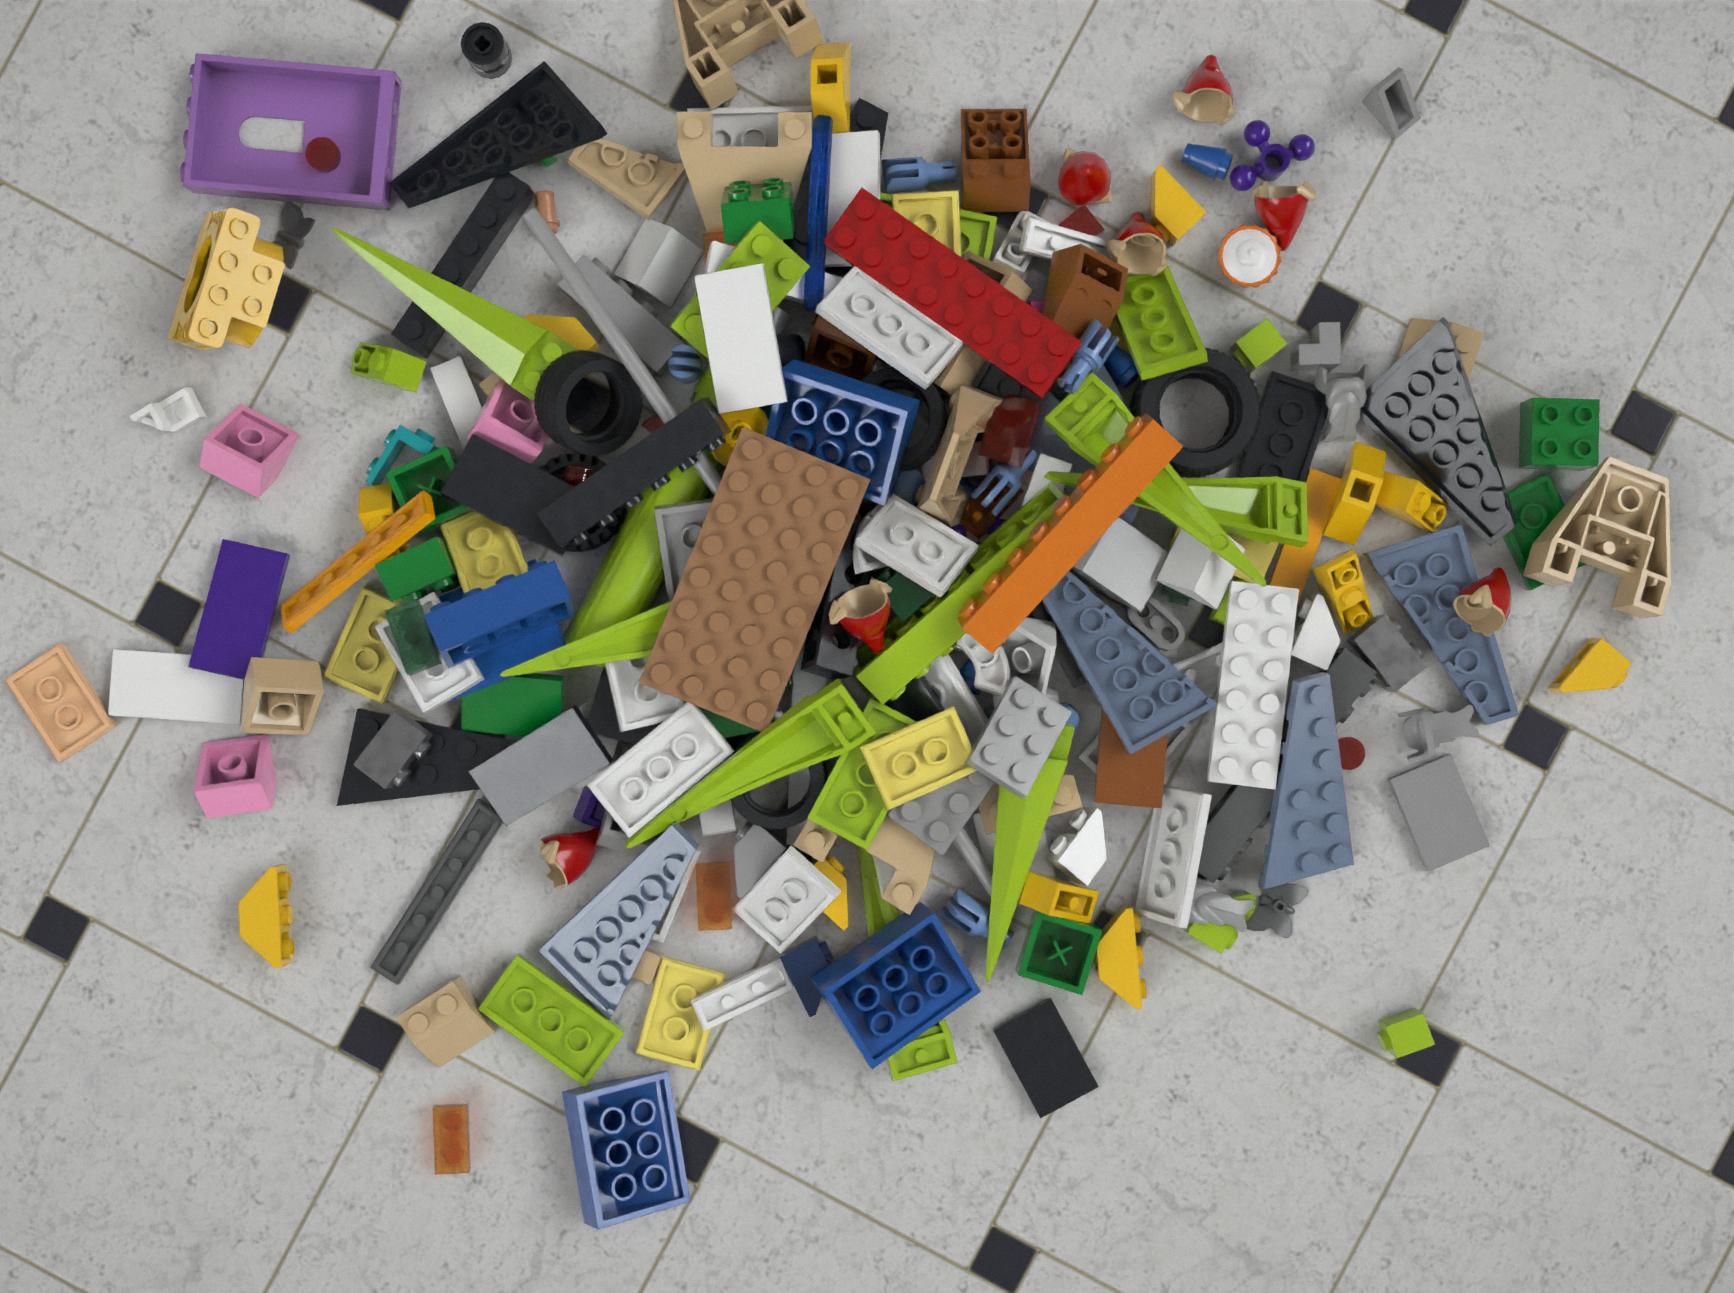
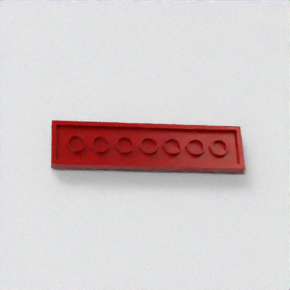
(952, 293)

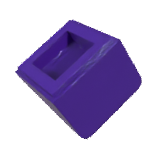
(589, 809)

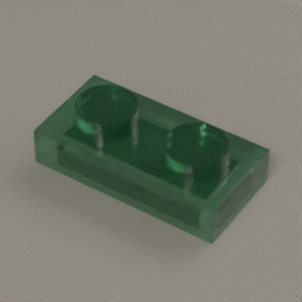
(413, 637)

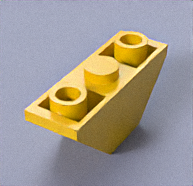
(831, 83)
(1356, 493)
(1344, 590)
(267, 917)
(1119, 957)

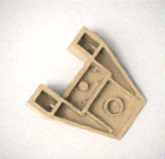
(726, 31)
(715, 167)
(968, 417)
(1617, 526)
(892, 845)

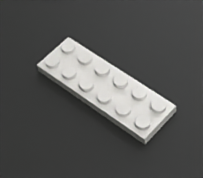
(1252, 685)

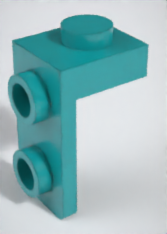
(394, 444)

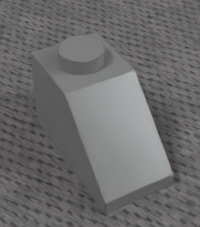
(754, 855)

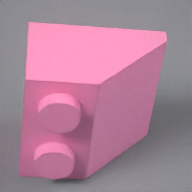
(510, 423)
(247, 450)
(235, 776)

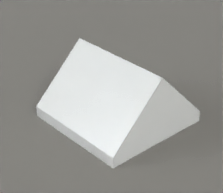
(659, 262)
(1196, 570)
(1031, 652)

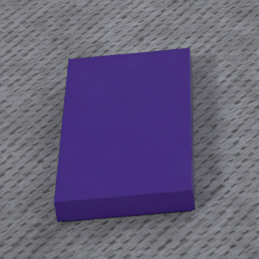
(238, 608)

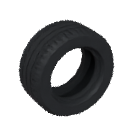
(1241, 401)

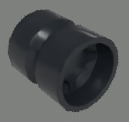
(486, 50)

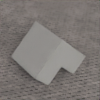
(1322, 351)

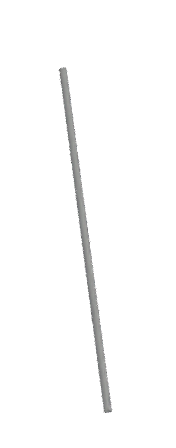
(704, 466)

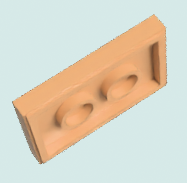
(61, 702)

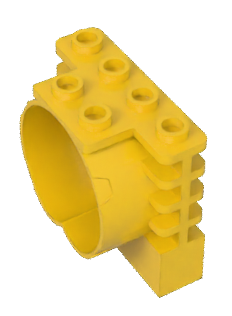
(227, 283)

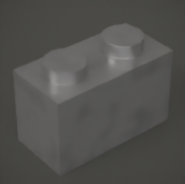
(1388, 652)
(393, 750)

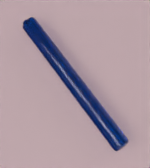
(818, 211)

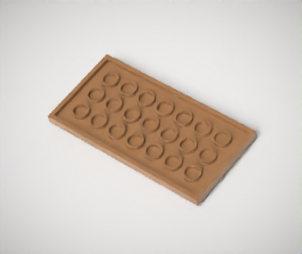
(754, 580)

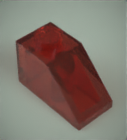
(1009, 431)

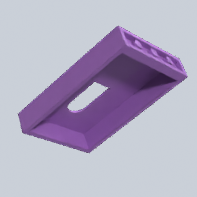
(336, 102)

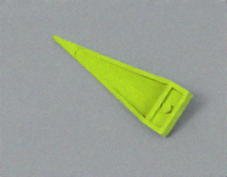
(499, 338)
(1097, 419)
(1248, 507)
(619, 642)
(803, 736)
(1016, 841)
(933, 1047)

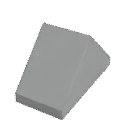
(1393, 104)

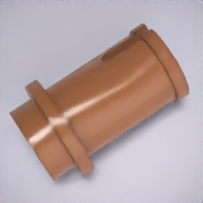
(546, 206)

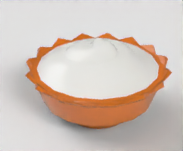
(1249, 256)

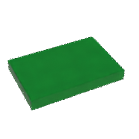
(1535, 507)
(514, 705)

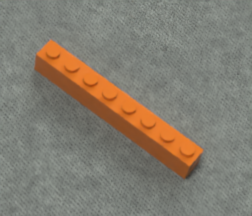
(1068, 532)

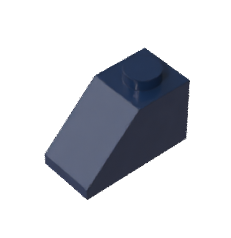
(802, 964)

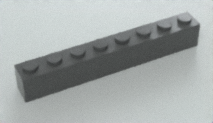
(1249, 807)

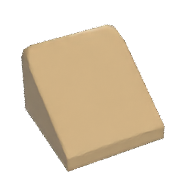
(648, 966)

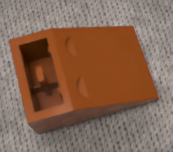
(995, 160)
(1083, 288)

